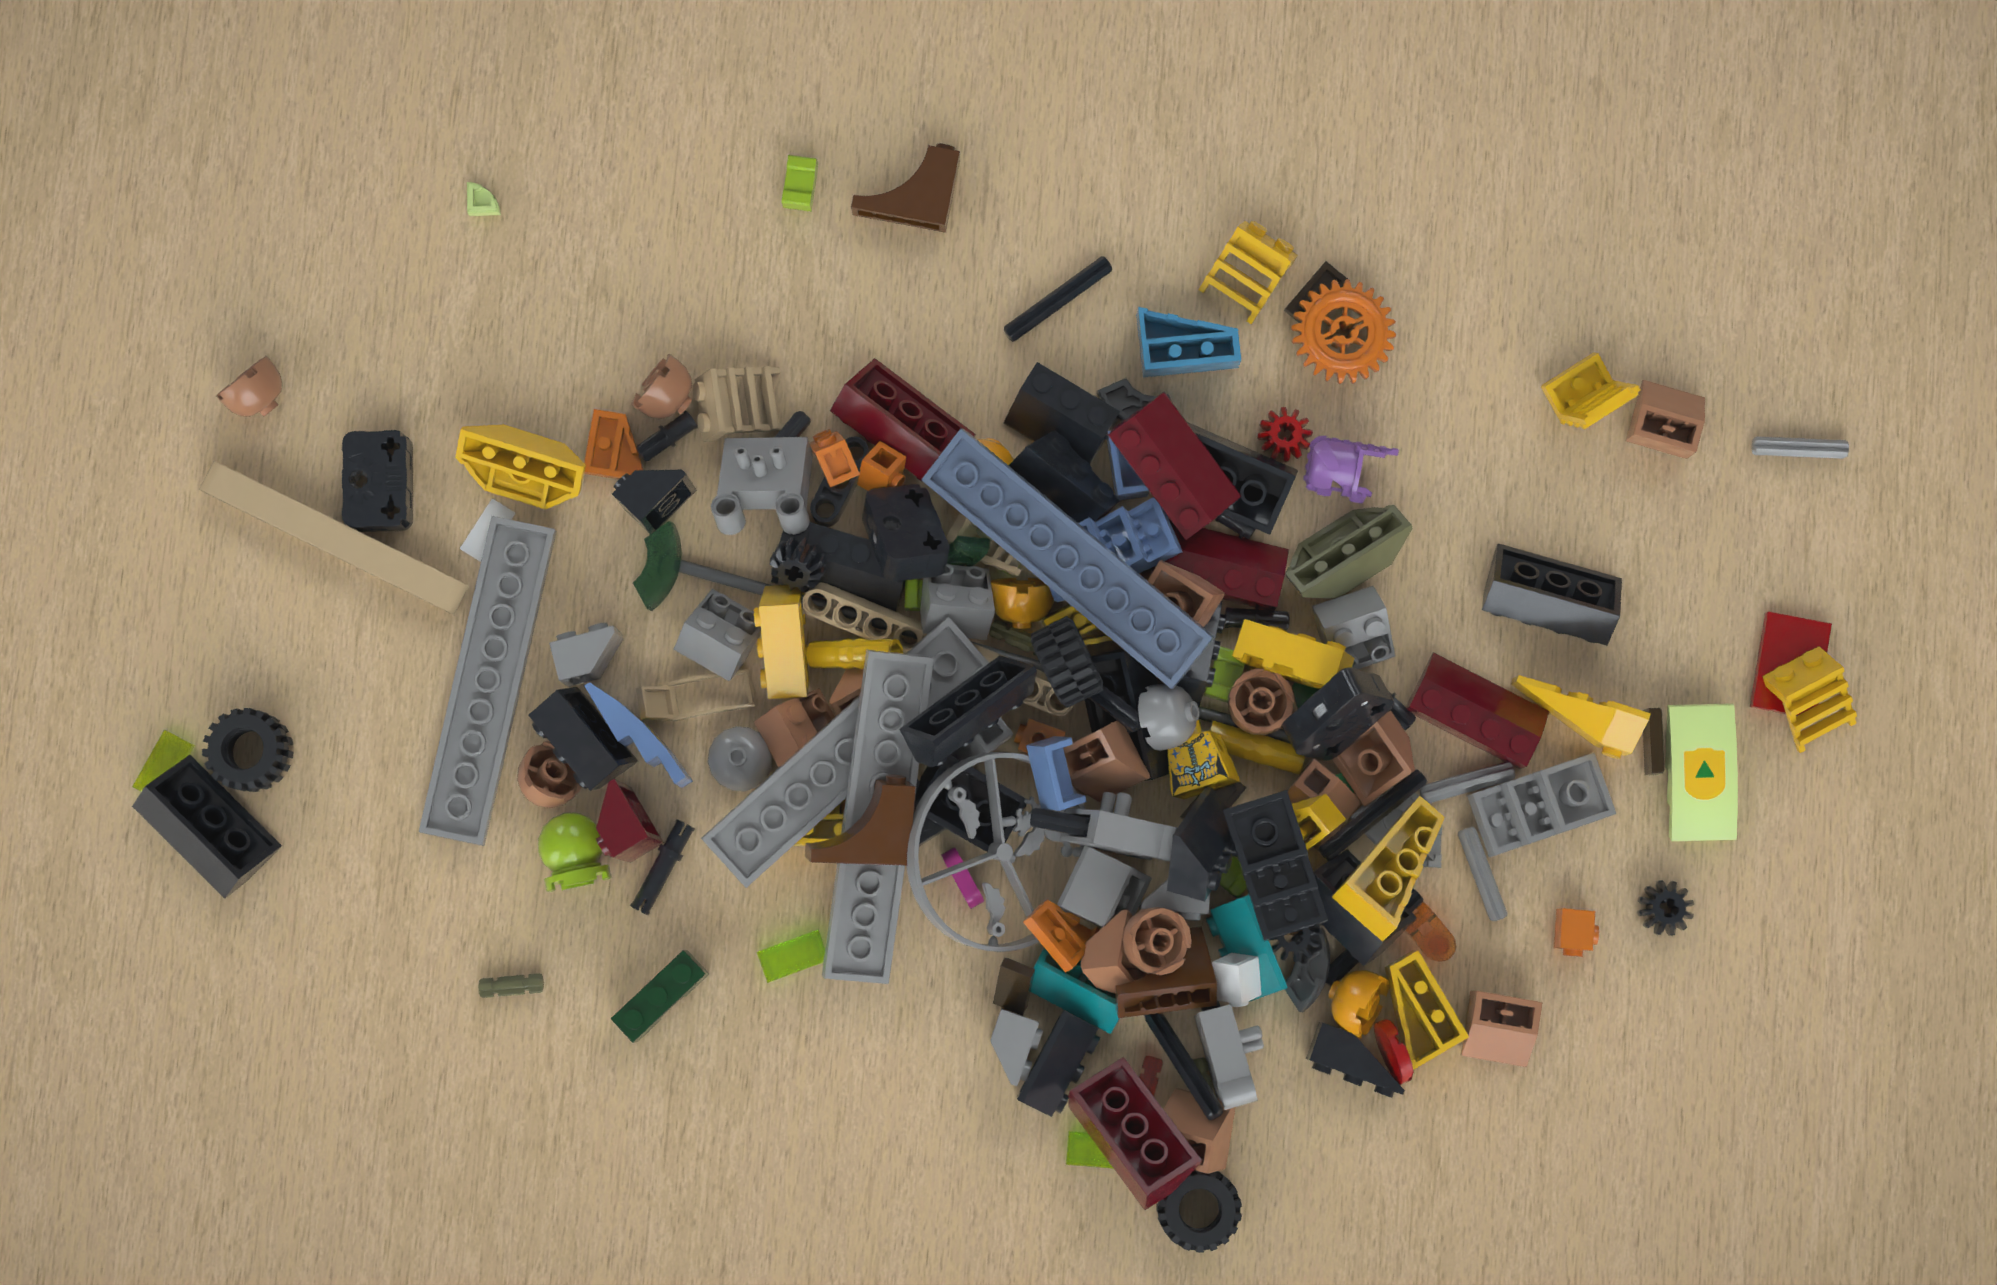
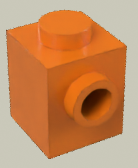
(882, 468)
(1034, 732)
(1575, 931)

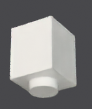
(1237, 979)

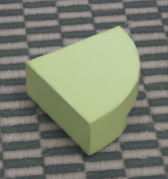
(481, 201)

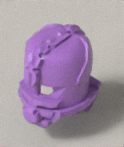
(1341, 462)

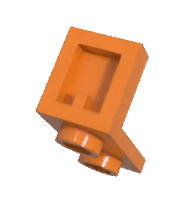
(834, 457)

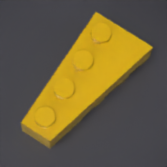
(1387, 875)

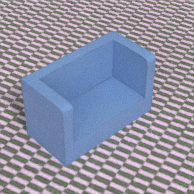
(1125, 480)
(1052, 774)

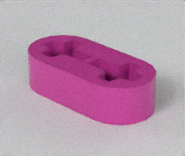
(963, 879)

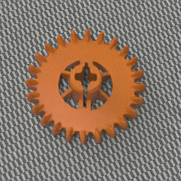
(1316, 345)

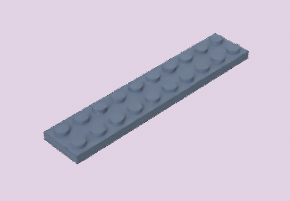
(1068, 558)

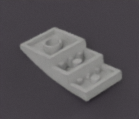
(1541, 804)

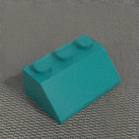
(1241, 934)
(1074, 992)

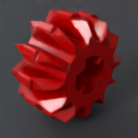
(1273, 428)

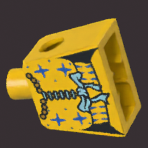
(1199, 764)

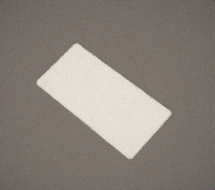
(476, 539)

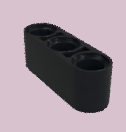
(837, 497)

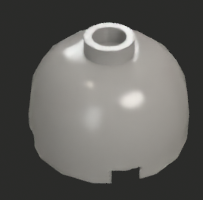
(1167, 715)
(740, 759)

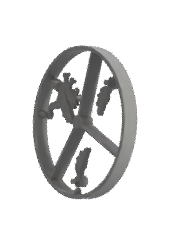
(997, 850)

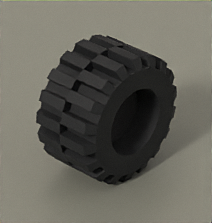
(1066, 661)
(222, 742)
(1213, 1234)

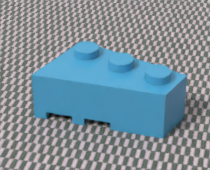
(1183, 345)

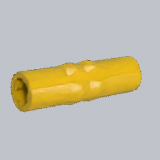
(847, 652)
(1259, 748)

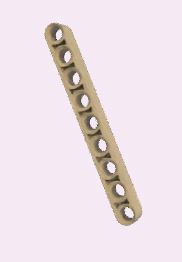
(333, 537)
(896, 625)

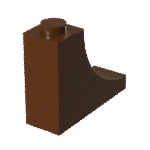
(921, 200)
(879, 834)
(1186, 988)

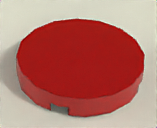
(1393, 1052)

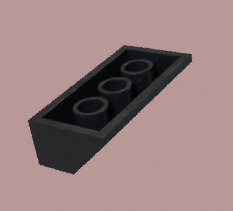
(1258, 479)
(850, 565)
(1553, 594)
(1127, 680)
(968, 710)
(206, 825)

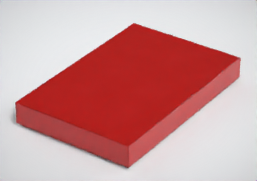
(1781, 642)

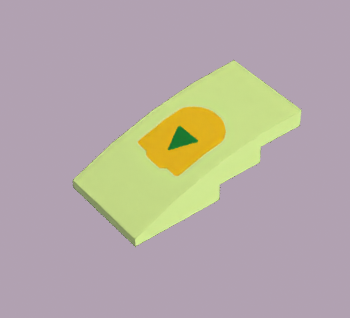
(1702, 772)

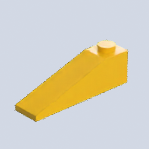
(1604, 725)

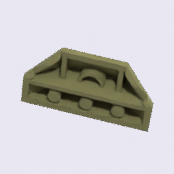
(1348, 552)

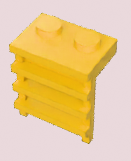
(1261, 252)
(1587, 392)
(1807, 683)

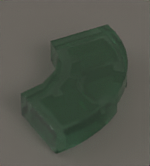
(967, 550)
(661, 567)

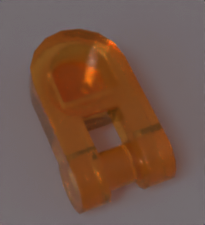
(1438, 942)

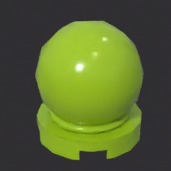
(571, 852)

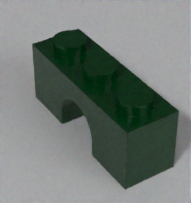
(659, 996)

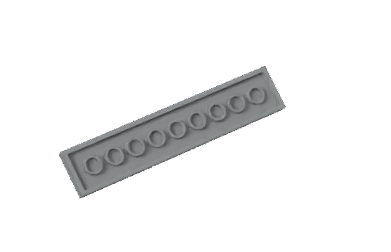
(487, 681)
(818, 773)
(869, 895)

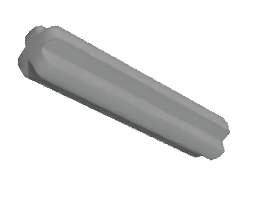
(1800, 447)
(1467, 782)
(1482, 874)

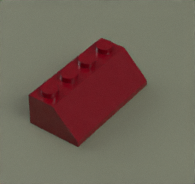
(897, 414)
(1174, 465)
(1241, 568)
(1478, 711)
(624, 825)
(1133, 1132)

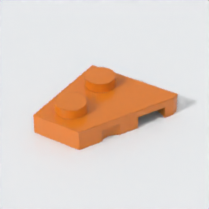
(611, 446)
(1059, 933)

